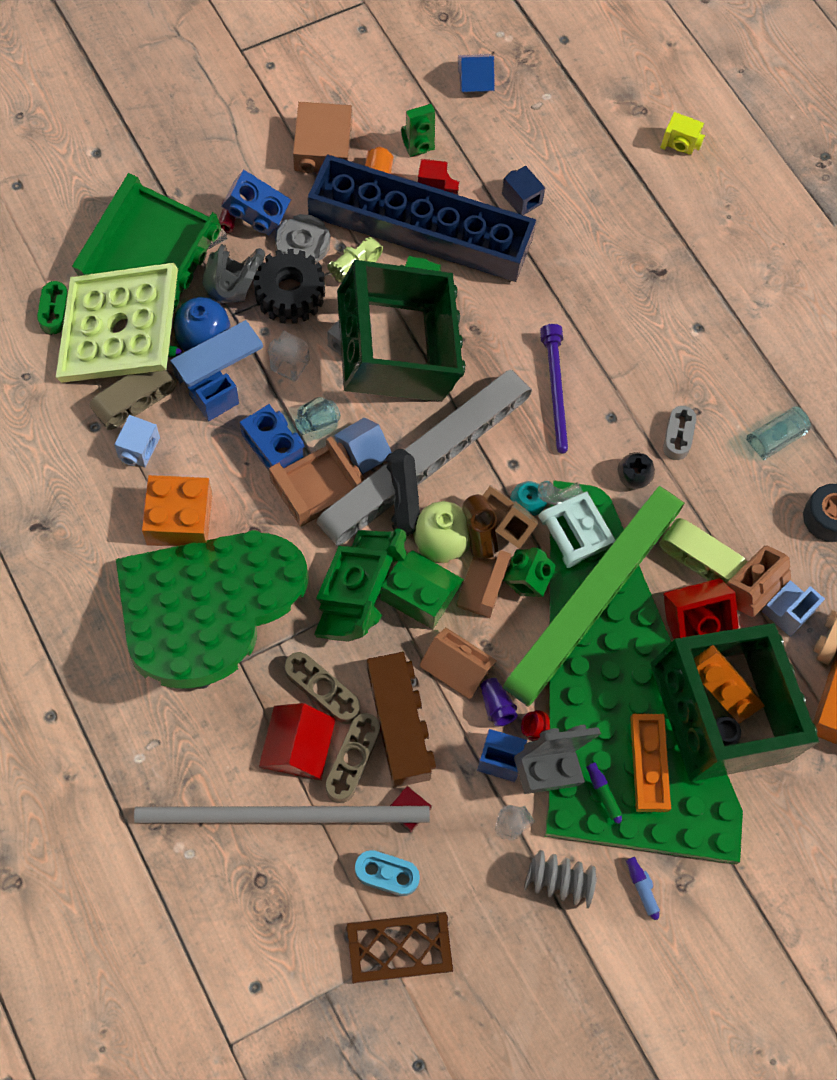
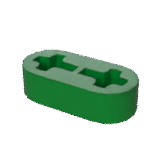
(47, 307)

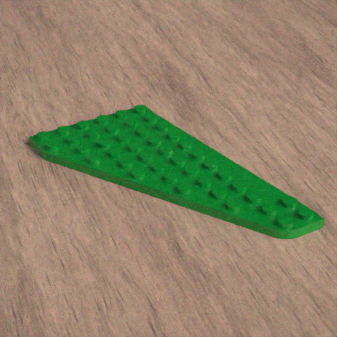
(602, 688)

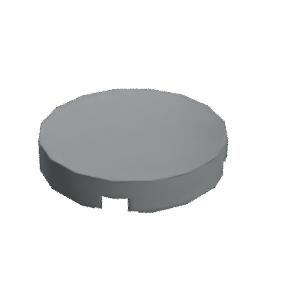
(304, 234)

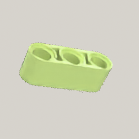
(701, 551)

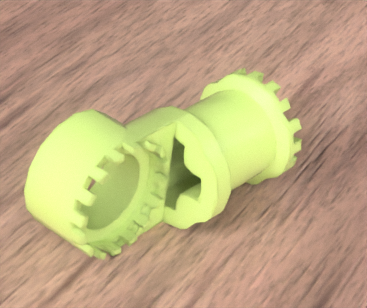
(367, 251)

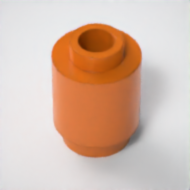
(380, 159)

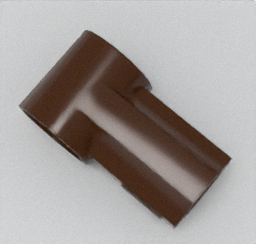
(481, 527)

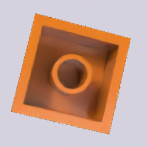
(176, 510)

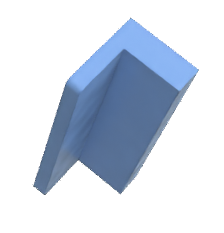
(216, 354)

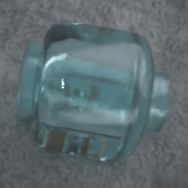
(317, 418)

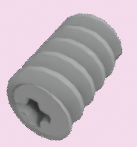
(562, 877)

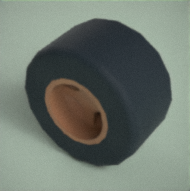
(821, 513)

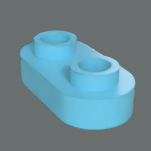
(388, 870)

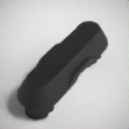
(404, 481)

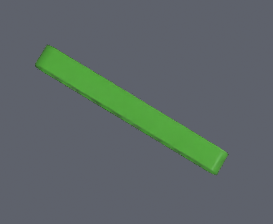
(593, 596)

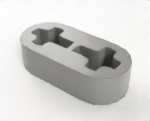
(673, 431)

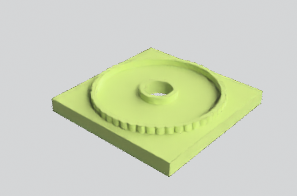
(98, 303)

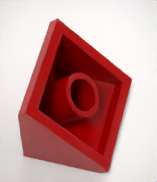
(297, 741)

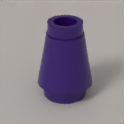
(498, 704)

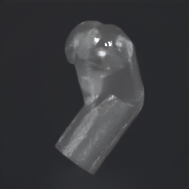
(554, 495)

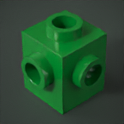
(529, 572)

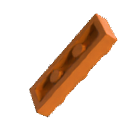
(727, 684)
(650, 763)

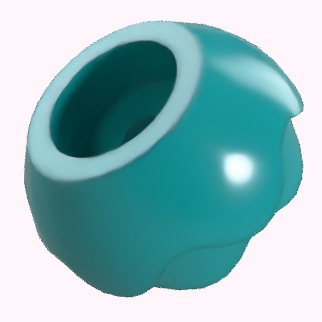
(524, 489)

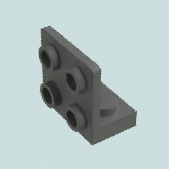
(552, 759)

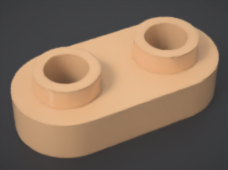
(827, 645)

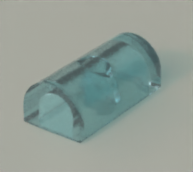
(779, 432)

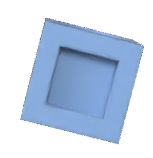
(136, 441)

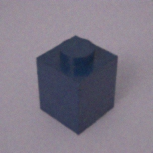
(523, 190)

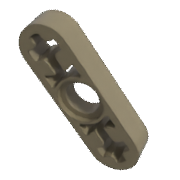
(299, 679)
(352, 782)

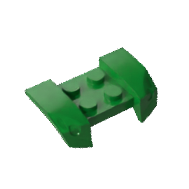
(355, 583)

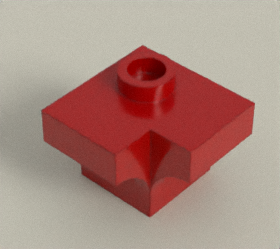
(435, 174)

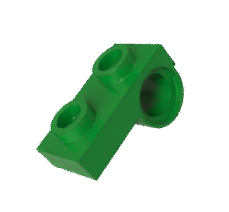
(419, 130)

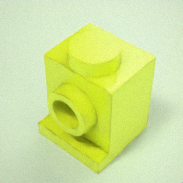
(683, 134)

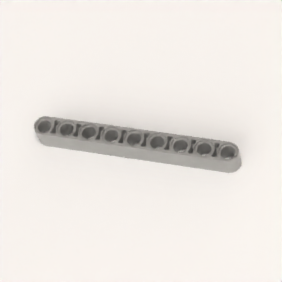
(430, 453)

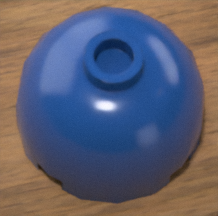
(199, 321)

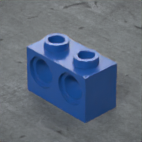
(259, 198)
(268, 442)

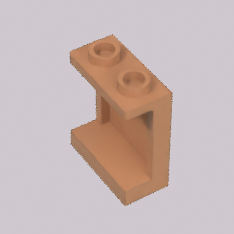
(319, 132)
(315, 481)

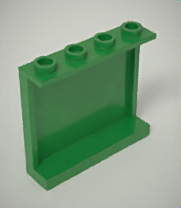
(145, 231)

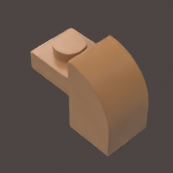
(513, 520)

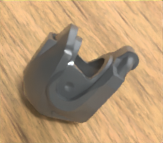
(228, 279)

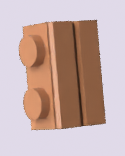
(760, 579)

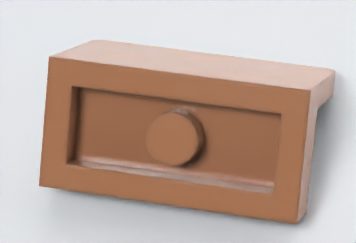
(483, 584)
(457, 662)

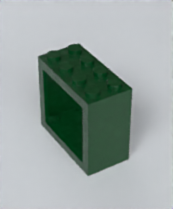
(407, 289)
(693, 717)

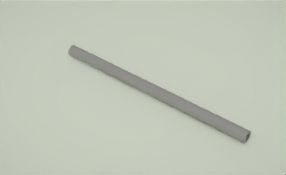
(283, 814)

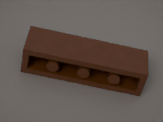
(399, 719)

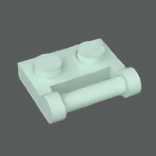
(585, 524)

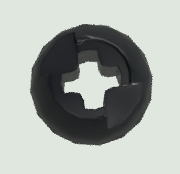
(627, 474)

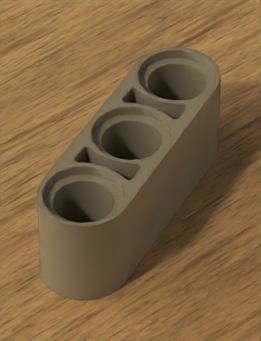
(131, 396)

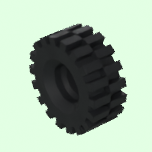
(292, 303)

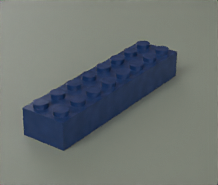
(421, 217)

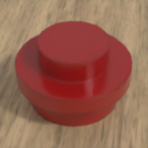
(534, 724)

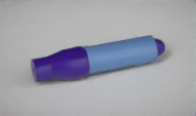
(643, 885)

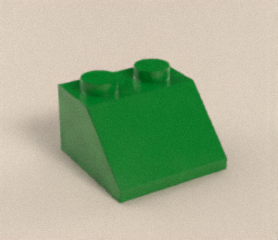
(420, 588)

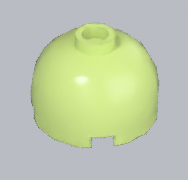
(442, 532)

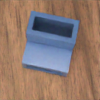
(364, 444)

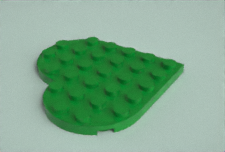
(199, 604)

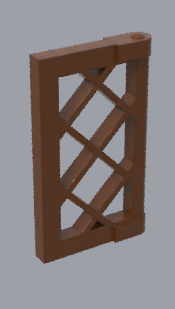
(387, 973)

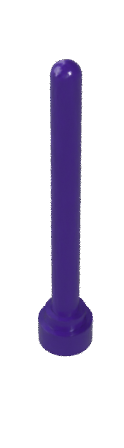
(551, 337)

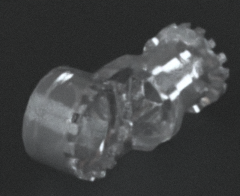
(518, 821)

